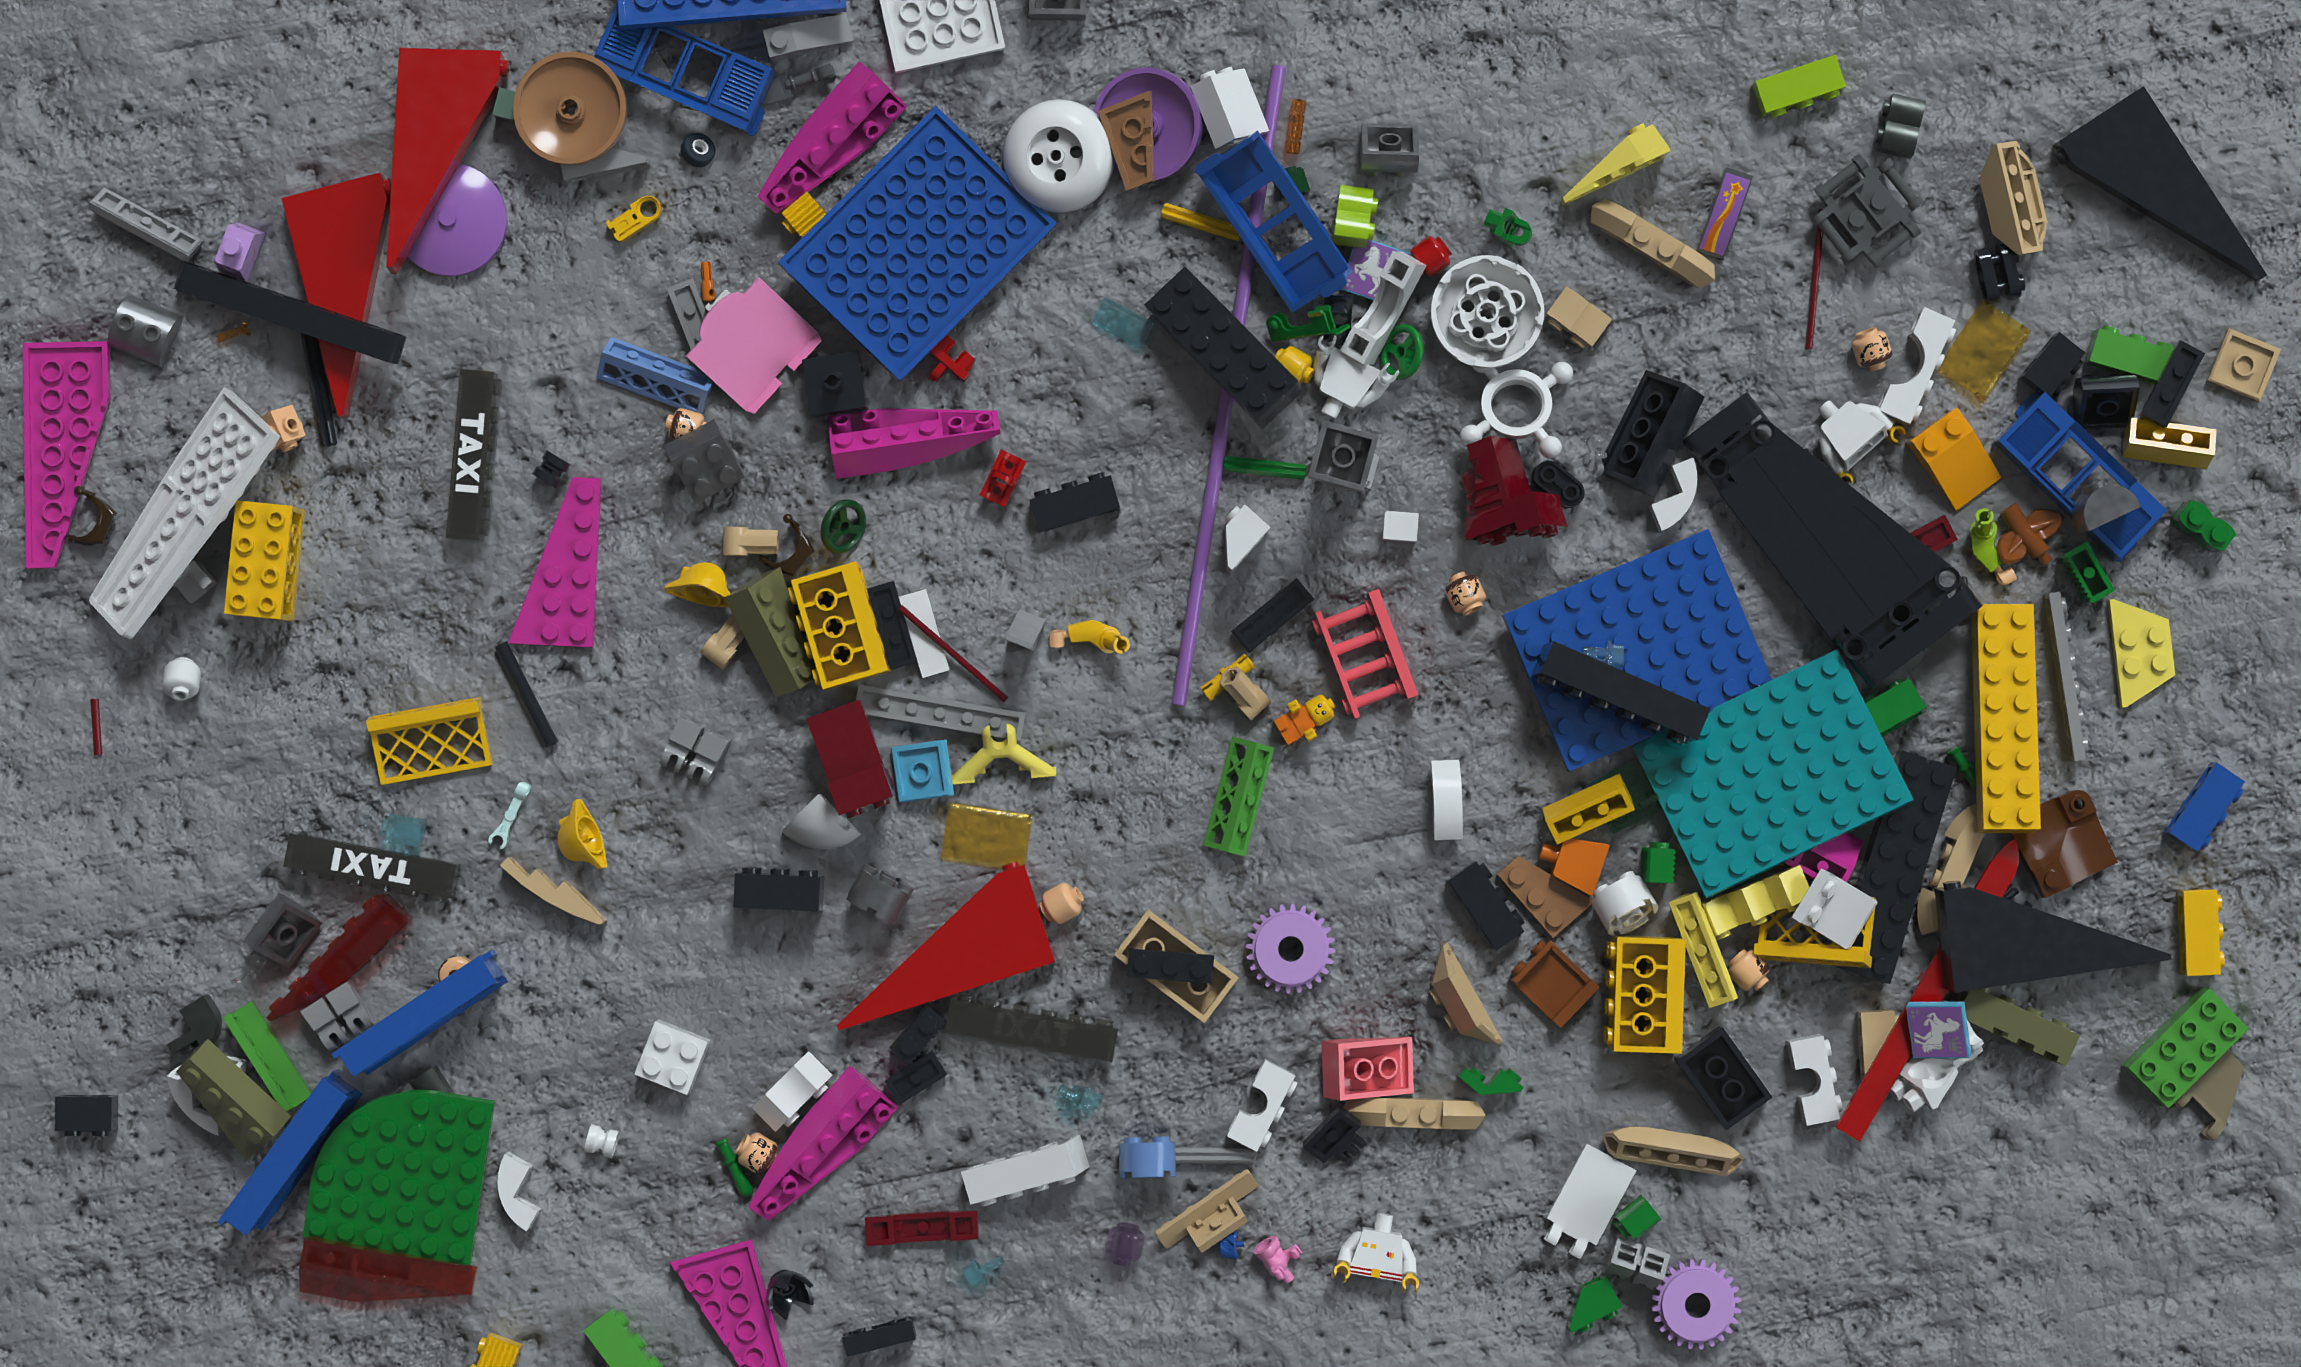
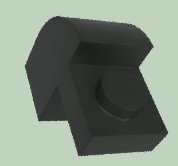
(203, 1020)

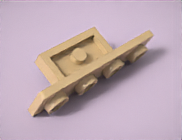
(1212, 1216)

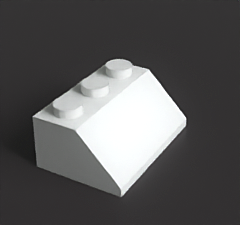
(1242, 534)

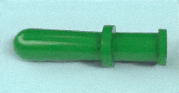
(1964, 765)
(730, 1159)

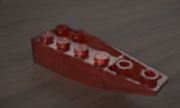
(346, 954)
(376, 1274)

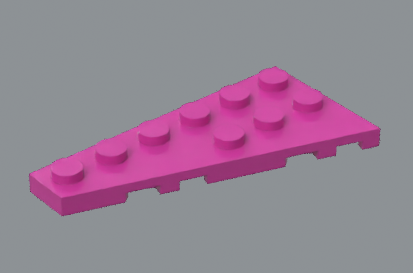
(564, 587)
(734, 1300)

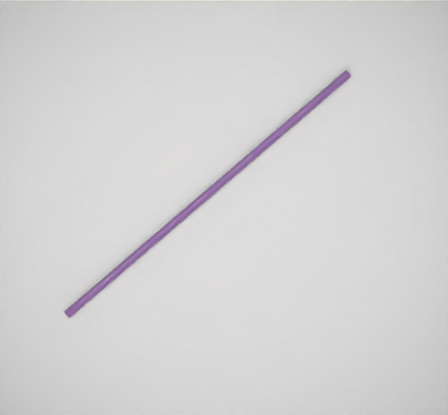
(1223, 420)

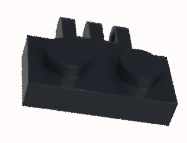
(1336, 1137)

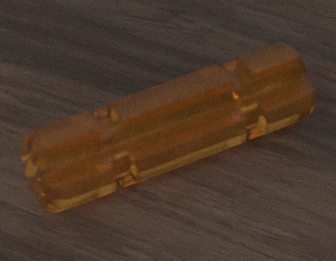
(1295, 126)

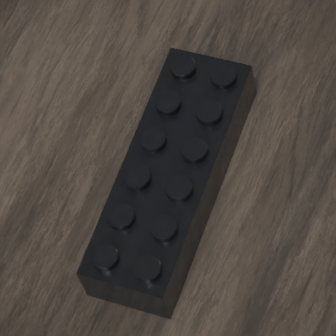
(1223, 347)
(1620, 692)

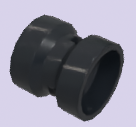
(554, 463)

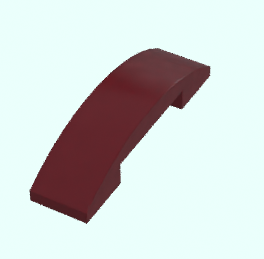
(922, 1227)

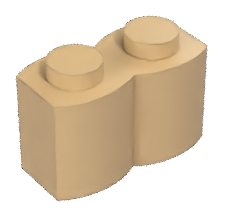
(1578, 318)

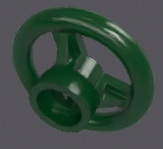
(836, 524)

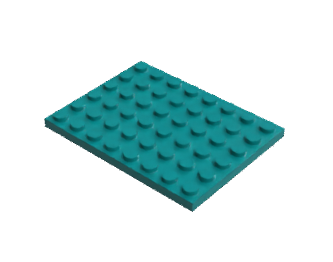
(1774, 774)

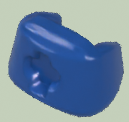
(1228, 1245)

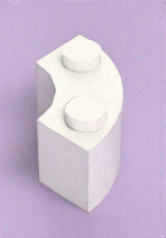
(800, 1083)

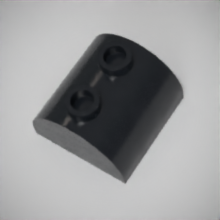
(2105, 400)

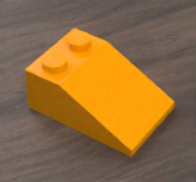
(1954, 458)

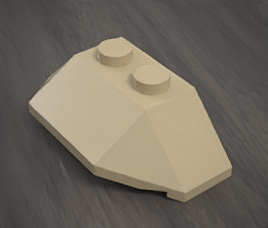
(2014, 199)
(1460, 999)

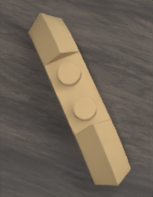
(1652, 243)
(1955, 866)
(1416, 1112)
(1672, 1150)

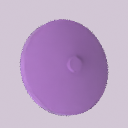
(1175, 115)
(463, 227)

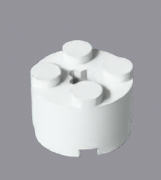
(1624, 904)

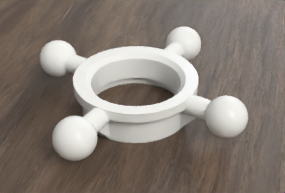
(1549, 445)

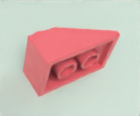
(1367, 1067)

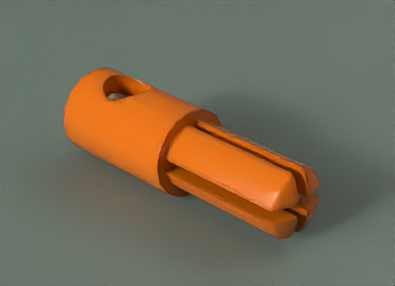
(707, 283)

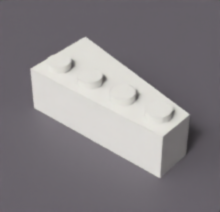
(1025, 1171)

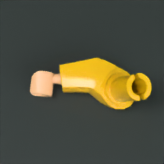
(1099, 634)

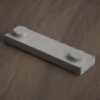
(145, 224)

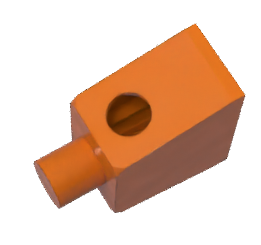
(1576, 862)

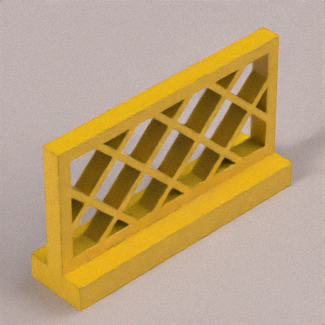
(427, 716)
(1812, 953)

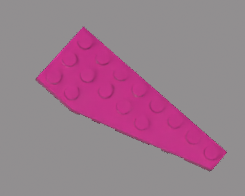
(63, 415)

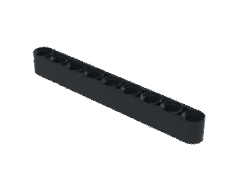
(290, 312)

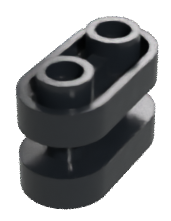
(2011, 282)
(1553, 479)

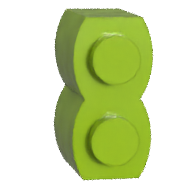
(1353, 216)

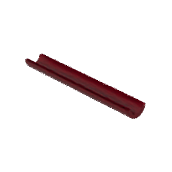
(96, 726)

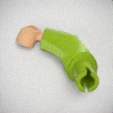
(1983, 538)

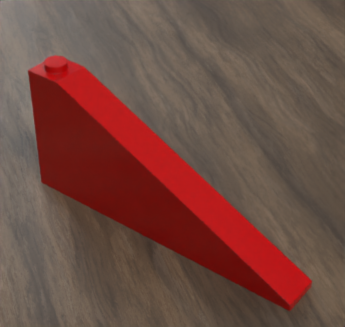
(437, 115)
(339, 251)
(981, 943)

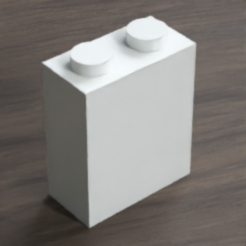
(1228, 106)

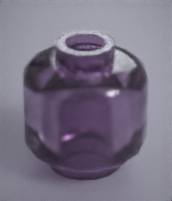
(1125, 1243)

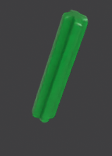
(1265, 467)

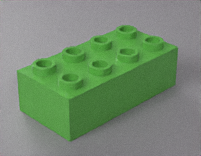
(2185, 1047)

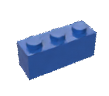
(2205, 807)

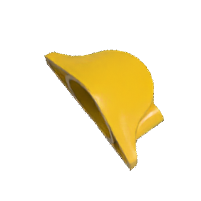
(701, 584)
(580, 837)

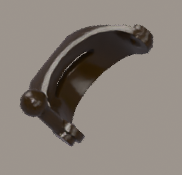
(103, 524)
(802, 552)

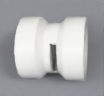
(599, 1140)

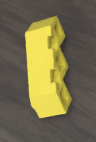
(1755, 901)

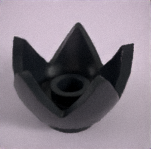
(785, 1288)

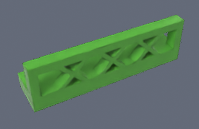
(1243, 797)
(268, 1056)

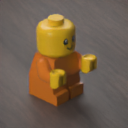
(1302, 719)

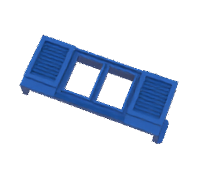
(734, 93)
(1305, 272)
(2039, 433)

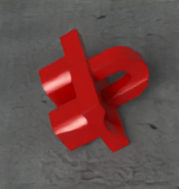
(959, 367)
(1008, 465)

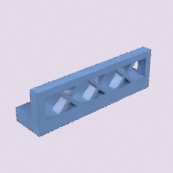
(656, 371)

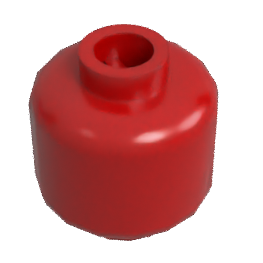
(1433, 254)

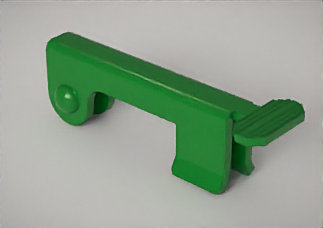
(1321, 324)

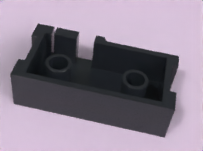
(881, 1336)

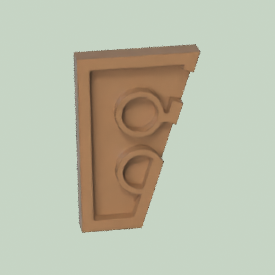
(1131, 138)
(1544, 896)

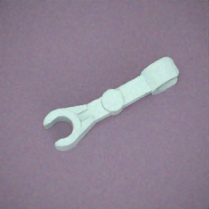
(503, 830)

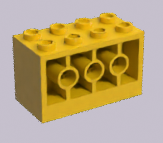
(264, 561)
(853, 611)
(1664, 994)

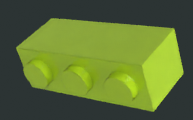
(1799, 87)

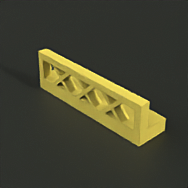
(1703, 949)

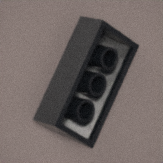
(1651, 432)

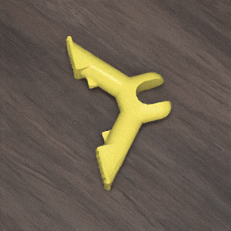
(1004, 749)

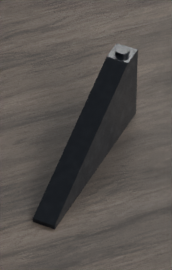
(2144, 164)
(2004, 943)

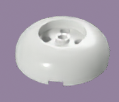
(1085, 175)
(1472, 282)

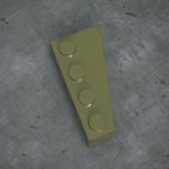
(772, 631)
(2019, 1026)
(232, 1099)

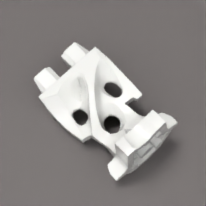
(1929, 1079)

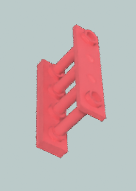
(1392, 659)

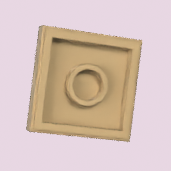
(2243, 365)

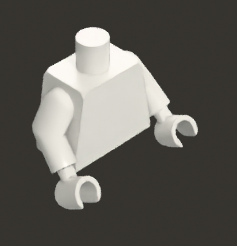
(1346, 379)

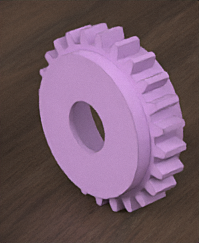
(1286, 924)
(1679, 1287)

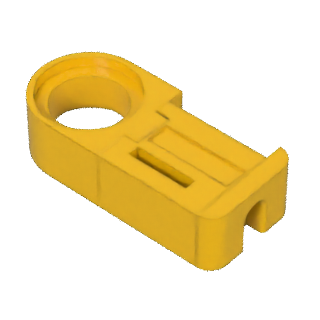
(632, 220)

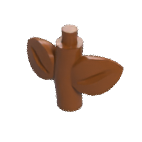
(2027, 534)

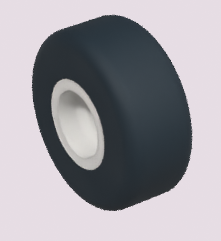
(692, 156)

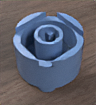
(1147, 1159)

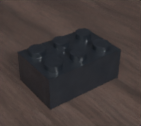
(778, 889)
(1722, 1077)

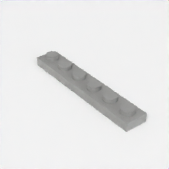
(2067, 688)
(939, 712)

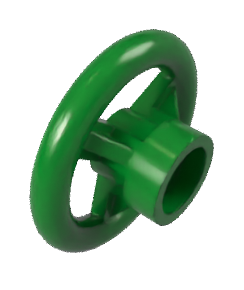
(1407, 353)

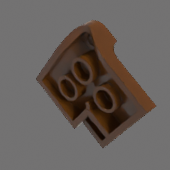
(2066, 846)

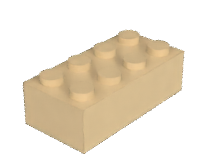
(1197, 998)

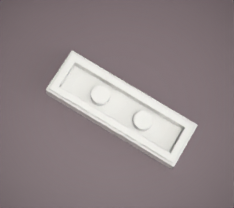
(929, 655)

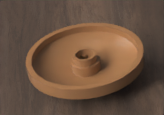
(554, 88)

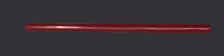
(1814, 287)
(953, 653)

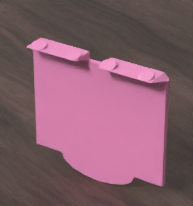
(749, 343)

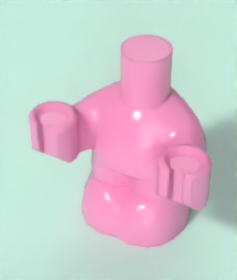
(1276, 1259)

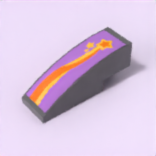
(1724, 213)

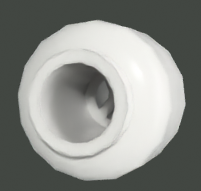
(181, 679)

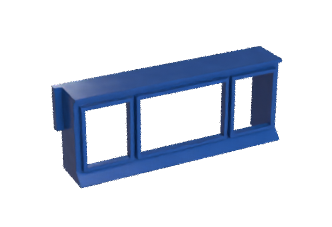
(422, 1015)
(291, 1154)

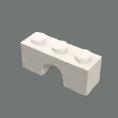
(1821, 1103)
(1253, 1128)

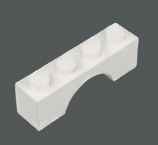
(1395, 289)
(1930, 334)

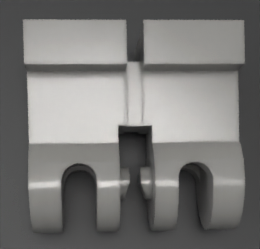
(686, 738)
(324, 1013)
(1645, 1269)

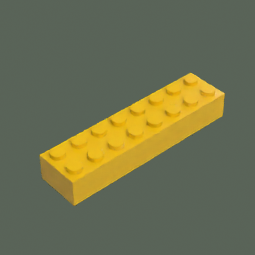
(2005, 719)

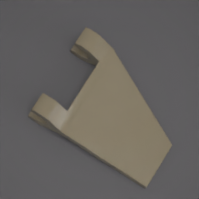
(2215, 1093)

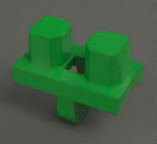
(1505, 226)

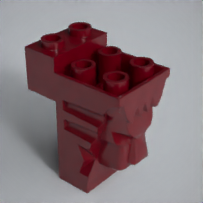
(1501, 496)
(851, 759)

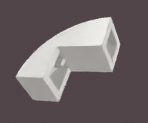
(1670, 510)
(1447, 800)
(511, 1177)

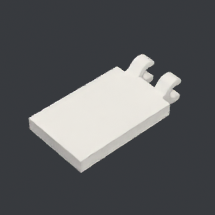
(1588, 1199)

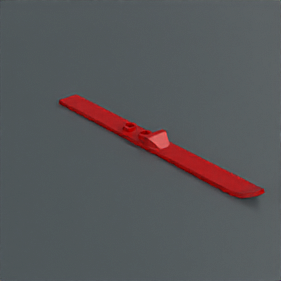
(1930, 988)

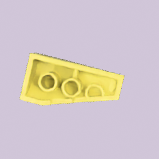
(1634, 153)

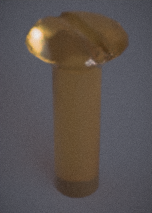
(243, 329)

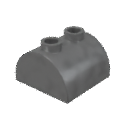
(1389, 149)
(144, 330)
(1343, 456)
(2101, 505)
(283, 930)

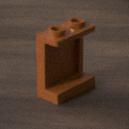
(1553, 982)

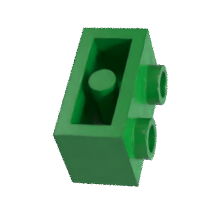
(1895, 706)

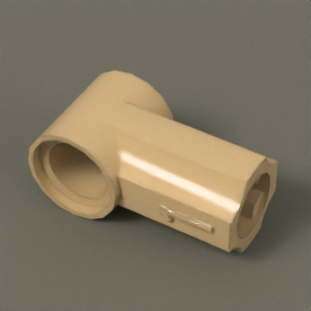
(745, 541)
(723, 645)
(1247, 696)

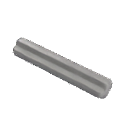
(1215, 1155)

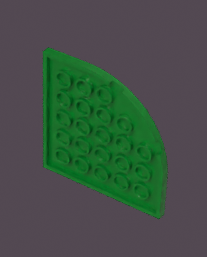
(404, 1175)

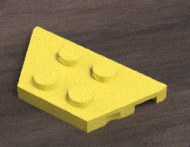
(2140, 650)

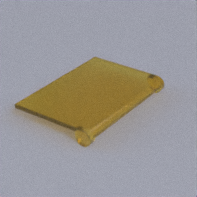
(1983, 350)
(985, 835)

